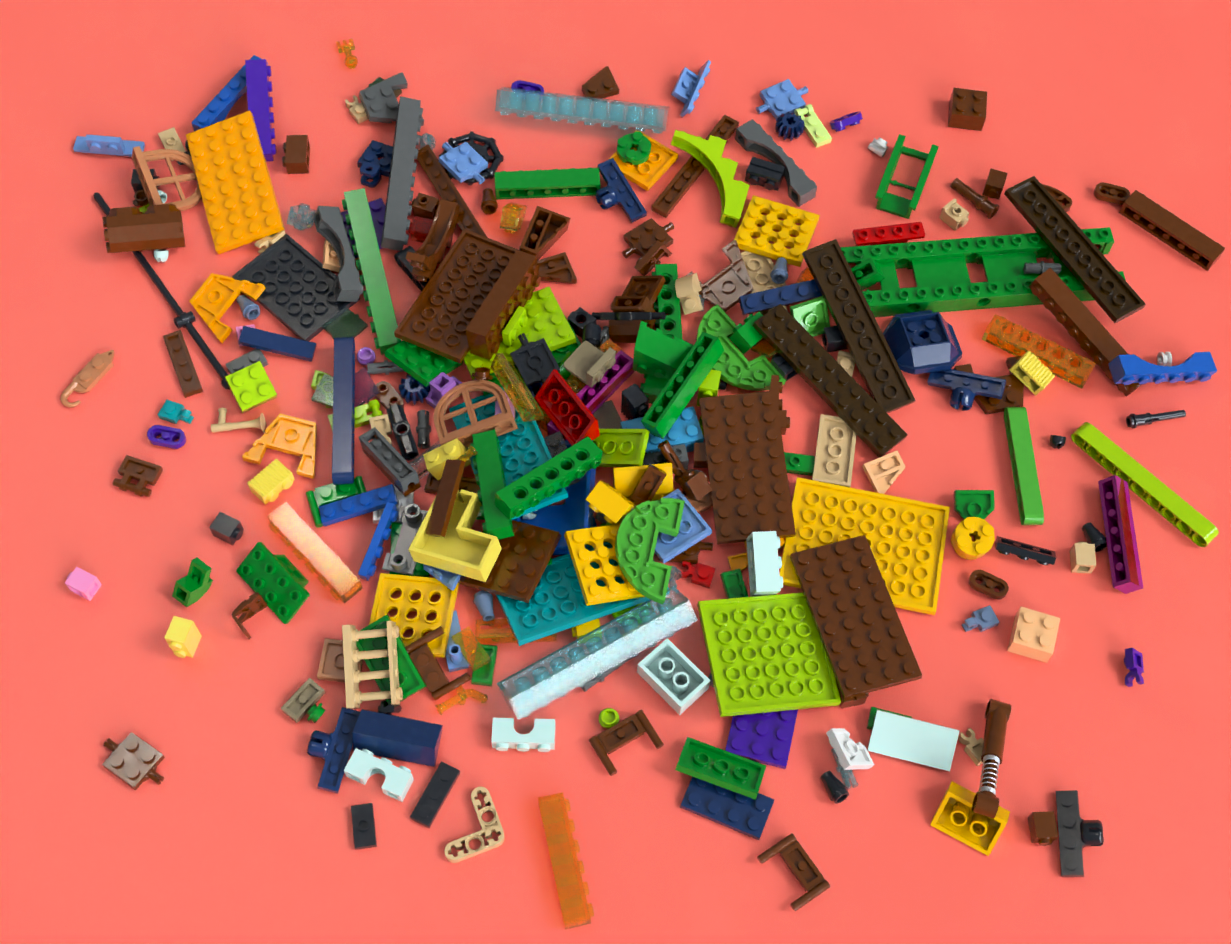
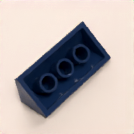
(397, 737)

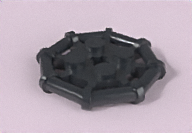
(490, 143)

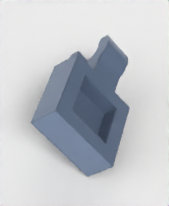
(982, 618)

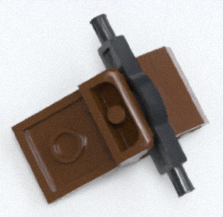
(633, 307)

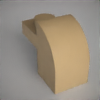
(687, 290)

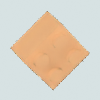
(1034, 634)

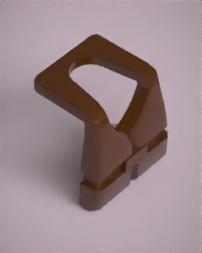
(248, 609)

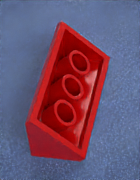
(566, 409)

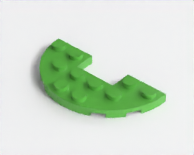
(733, 365)
(637, 543)

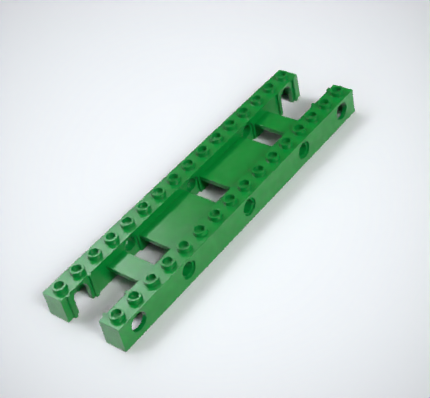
(944, 277)

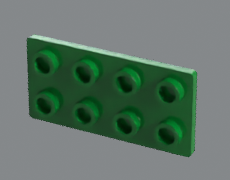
(275, 580)

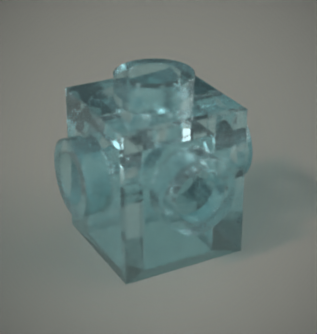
(301, 216)

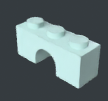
(540, 738)
(364, 764)

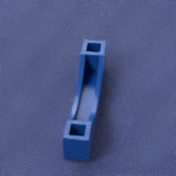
(223, 101)
(1132, 369)

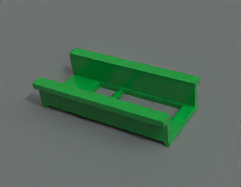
(896, 204)

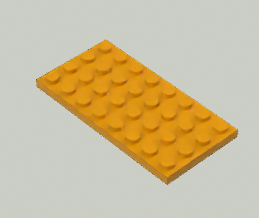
(234, 182)

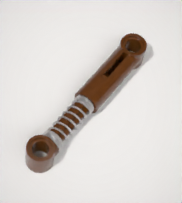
(997, 716)

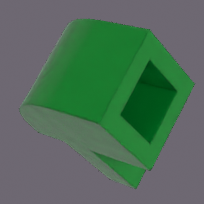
(194, 585)

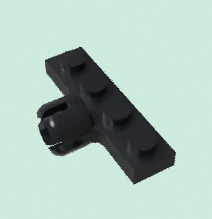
(1074, 833)

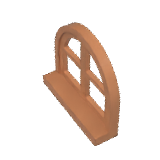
(149, 184)
(502, 422)

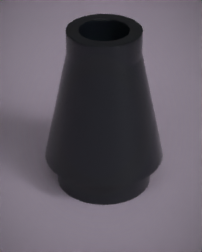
(1094, 536)
(835, 788)

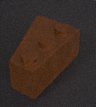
(543, 231)

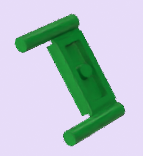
(332, 493)

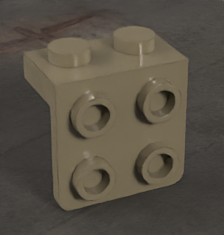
(590, 363)

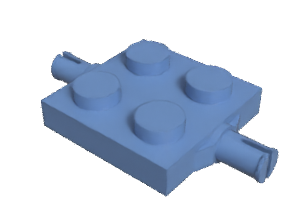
(782, 98)
(463, 162)

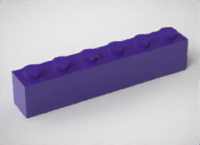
(260, 102)

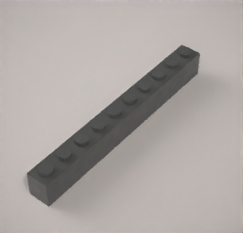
(400, 175)

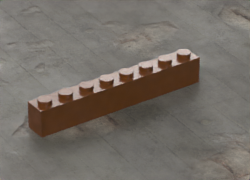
(1079, 323)

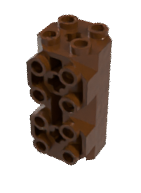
(138, 231)

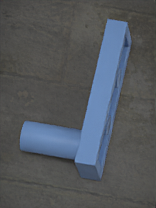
(453, 652)

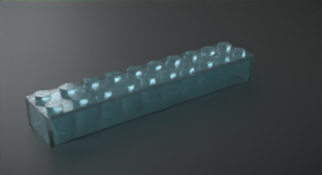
(582, 108)
(596, 653)

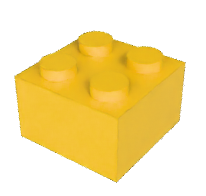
(609, 502)

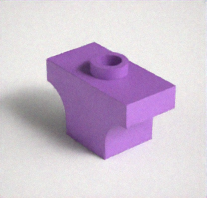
(439, 387)

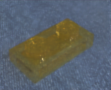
(471, 649)

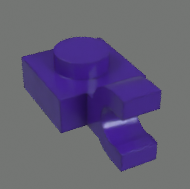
(1134, 662)

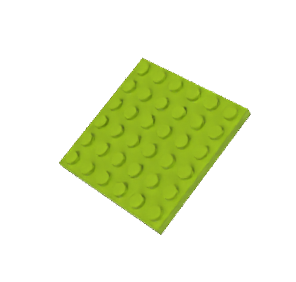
(766, 655)

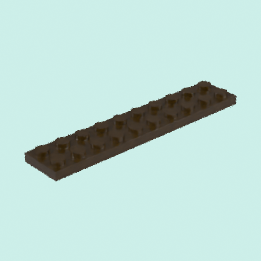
(1075, 249)
(858, 326)
(830, 380)

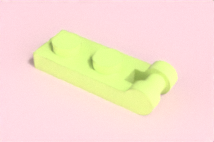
(813, 126)

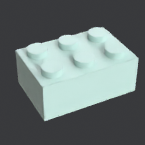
(764, 563)
(673, 676)

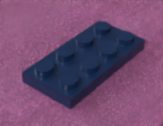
(728, 807)

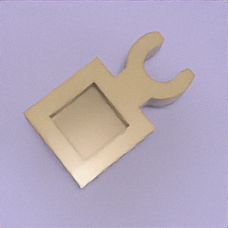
(356, 110)
(382, 424)
(973, 747)

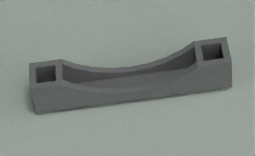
(756, 140)
(330, 225)

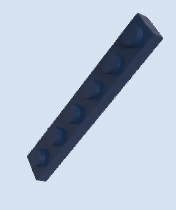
(782, 295)

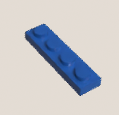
(357, 505)
(375, 548)

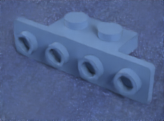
(688, 86)
(106, 145)

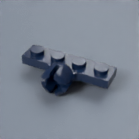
(618, 192)
(966, 386)
(334, 749)

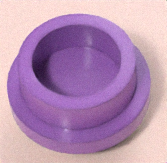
(366, 355)

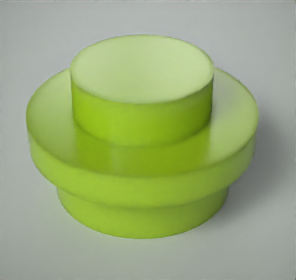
(608, 718)

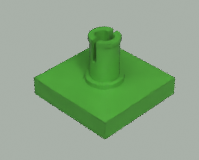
(812, 315)

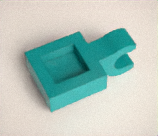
(174, 411)

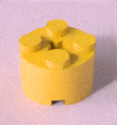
(982, 533)

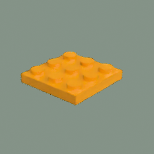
(649, 172)

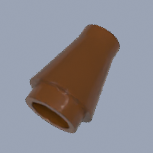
(489, 204)

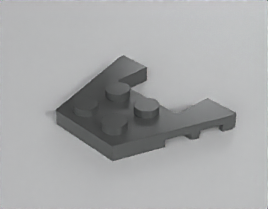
(380, 99)

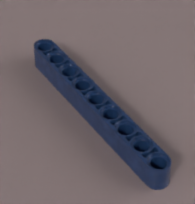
(343, 411)

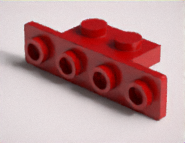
(888, 234)

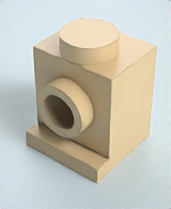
(954, 215)

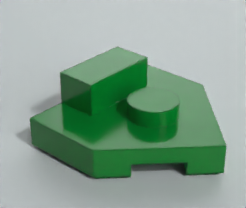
(974, 503)

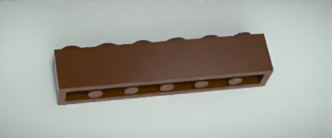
(1172, 230)

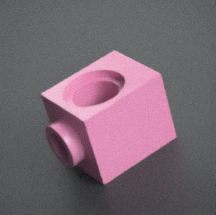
(83, 583)

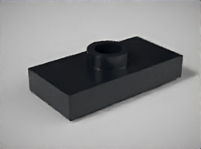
(363, 826)

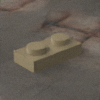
(303, 700)

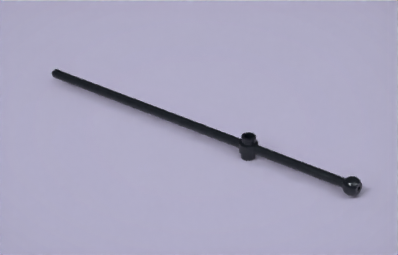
(184, 319)

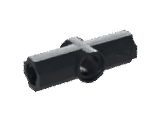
(405, 440)

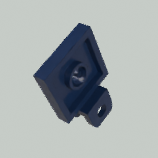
(371, 166)

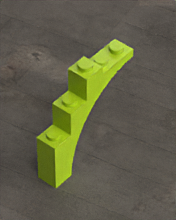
(709, 154)

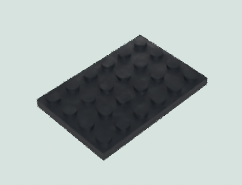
(296, 288)

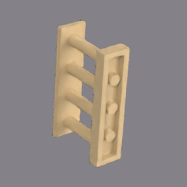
(353, 656)

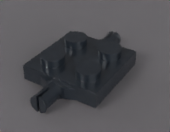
(534, 361)

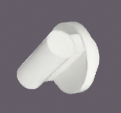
(878, 146)

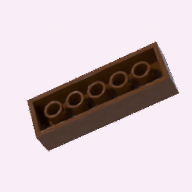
(511, 290)

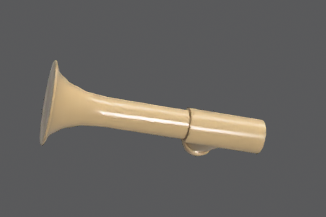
(222, 426)

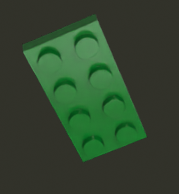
(409, 677)
(721, 768)

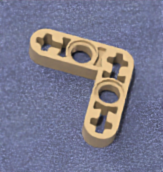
(487, 829)

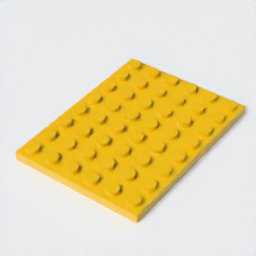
(901, 532)

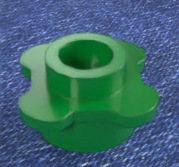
(315, 712)

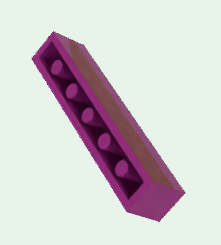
(602, 390)
(1120, 534)

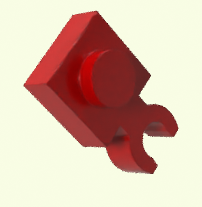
(701, 574)

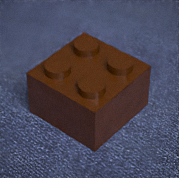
(967, 109)

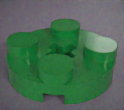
(633, 140)

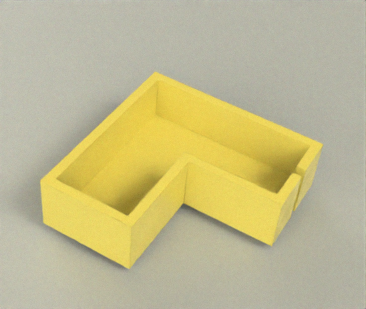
(462, 549)

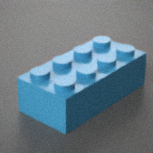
(684, 431)

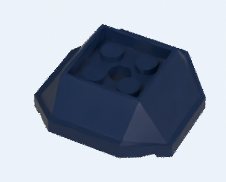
(922, 342)

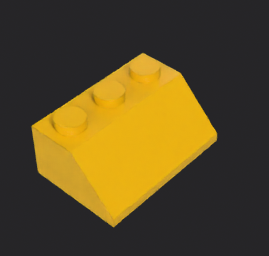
(627, 478)
(957, 820)

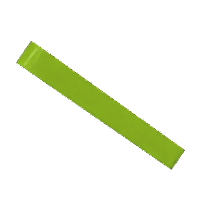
(1145, 485)

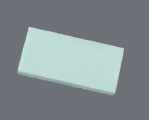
(913, 740)

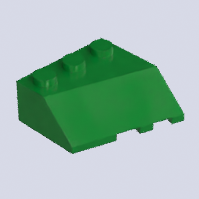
(658, 353)

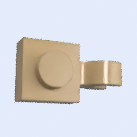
(266, 241)

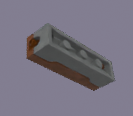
(390, 462)

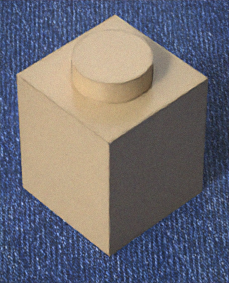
(1082, 557)

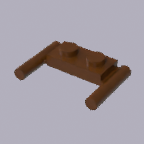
(429, 667)
(622, 734)
(800, 866)

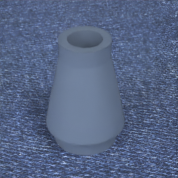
(780, 273)
(249, 309)
(484, 604)

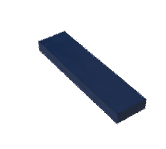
(277, 343)

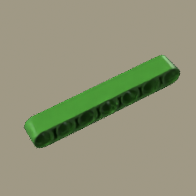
(1023, 466)

